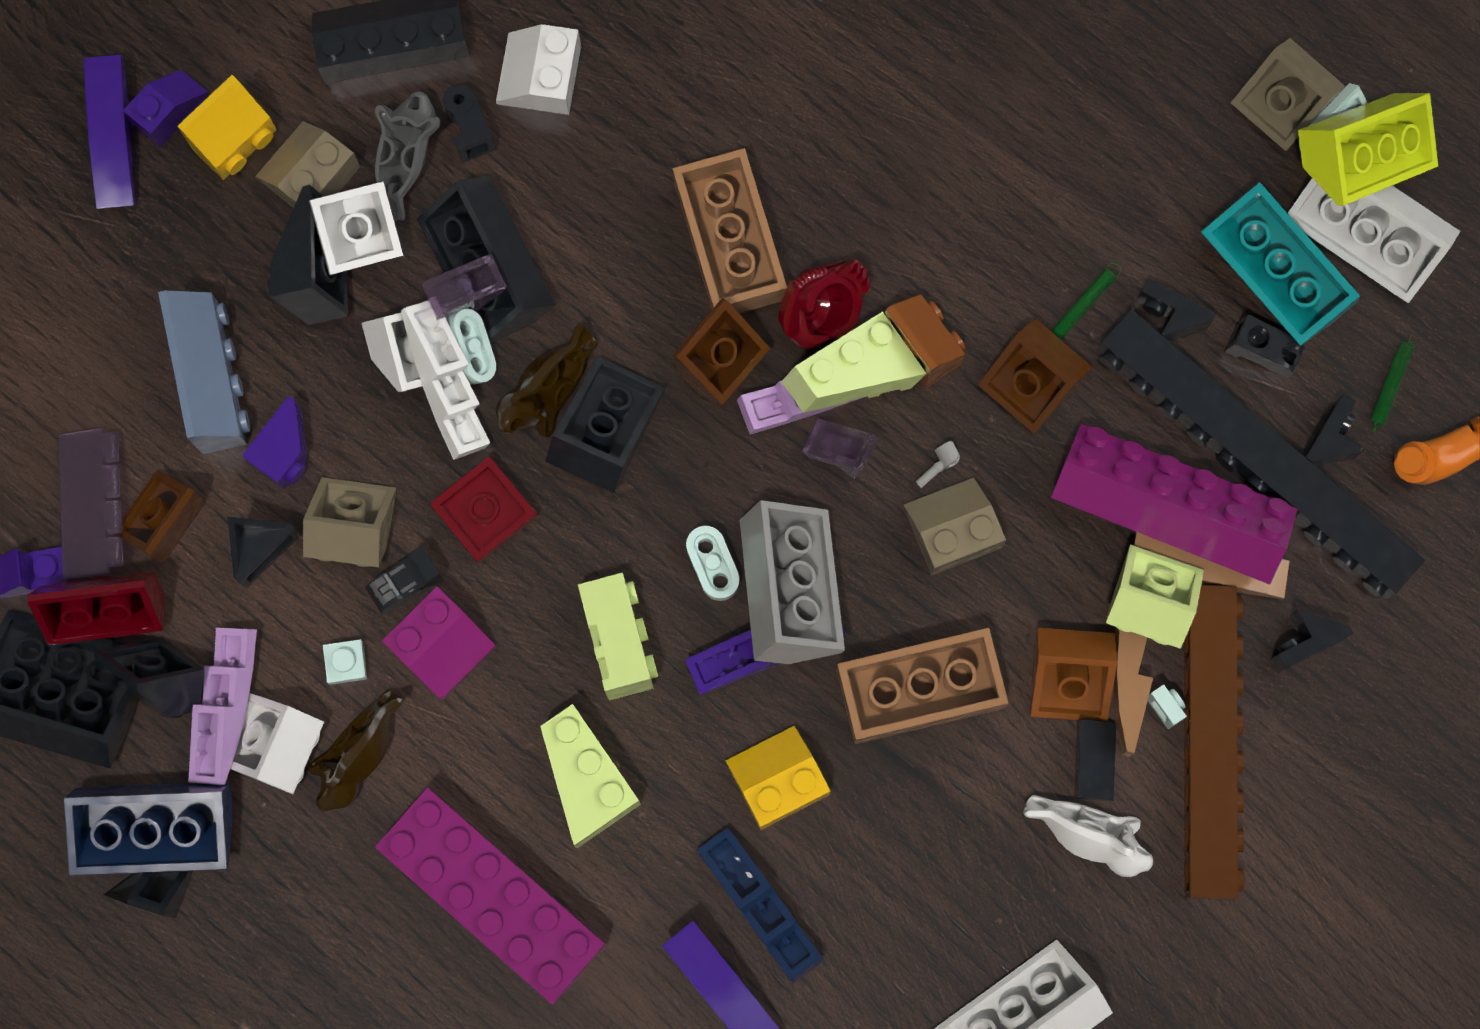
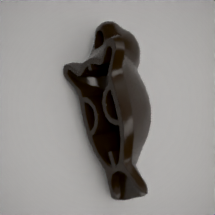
(545, 386)
(354, 754)

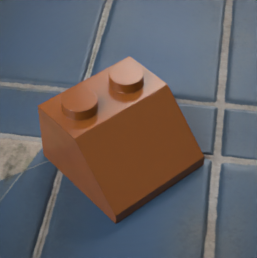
(927, 337)
(1073, 674)

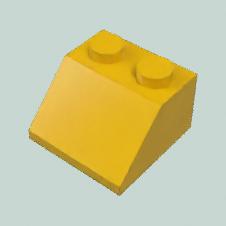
(227, 128)
(778, 777)

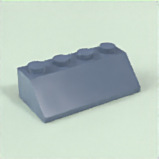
(204, 370)

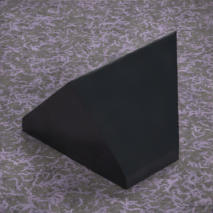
(257, 546)
(153, 891)

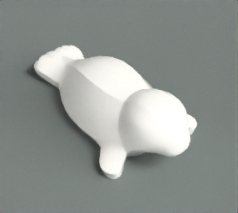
(1093, 834)

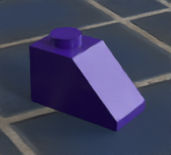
(165, 105)
(280, 446)

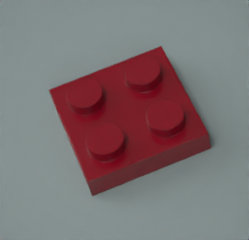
(483, 509)

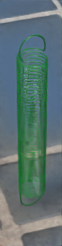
(1062, 324)
(1396, 378)

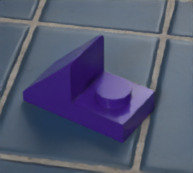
(27, 571)

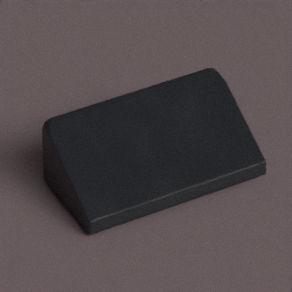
(1095, 760)

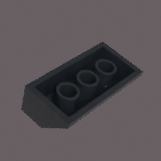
(387, 37)
(474, 223)

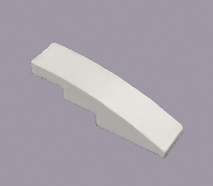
(443, 380)

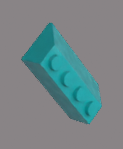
(1281, 265)

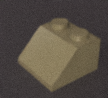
(1287, 93)
(306, 159)
(348, 522)
(954, 525)

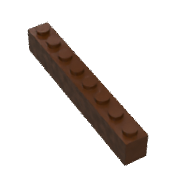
(1211, 747)

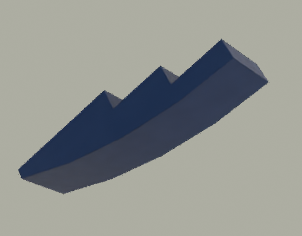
(760, 905)

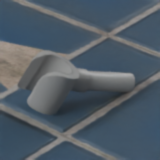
(948, 458)

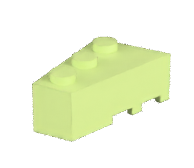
(855, 366)
(617, 636)
(586, 778)

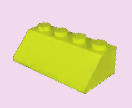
(1370, 146)

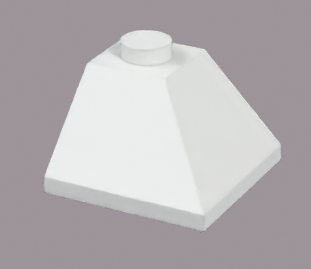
(391, 351)

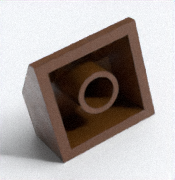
(719, 353)
(1034, 375)

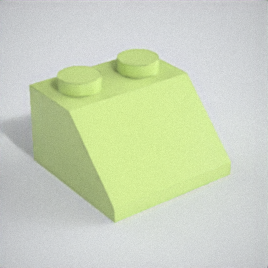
(1155, 597)

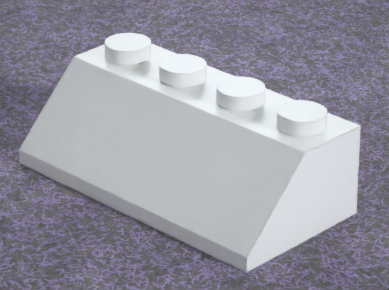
(1379, 235)
(1039, 994)

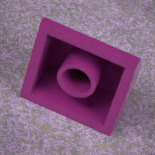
(439, 643)

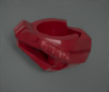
(823, 303)

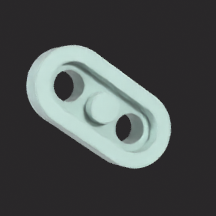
(474, 345)
(712, 564)

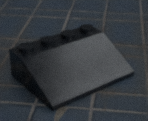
(61, 694)

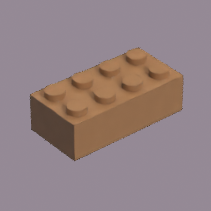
(730, 231)
(921, 686)

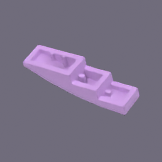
(772, 408)
(223, 708)

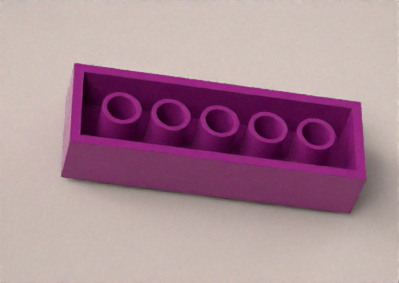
(1176, 503)
(491, 896)

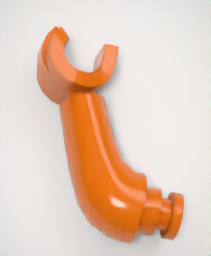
(1439, 457)

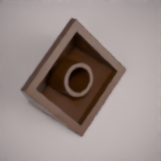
(160, 516)

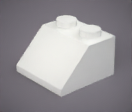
(540, 68)
(356, 228)
(275, 743)

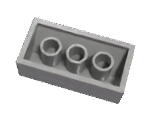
(791, 583)

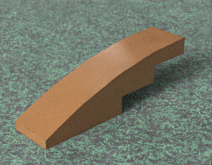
(1219, 575)
(1129, 689)

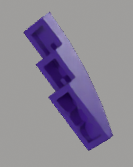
(109, 131)
(726, 663)
(716, 980)

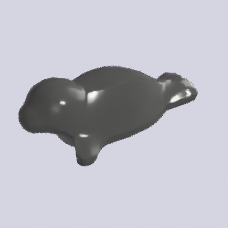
(403, 146)

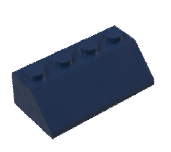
(148, 828)

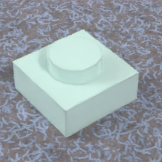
(345, 662)
(1167, 706)

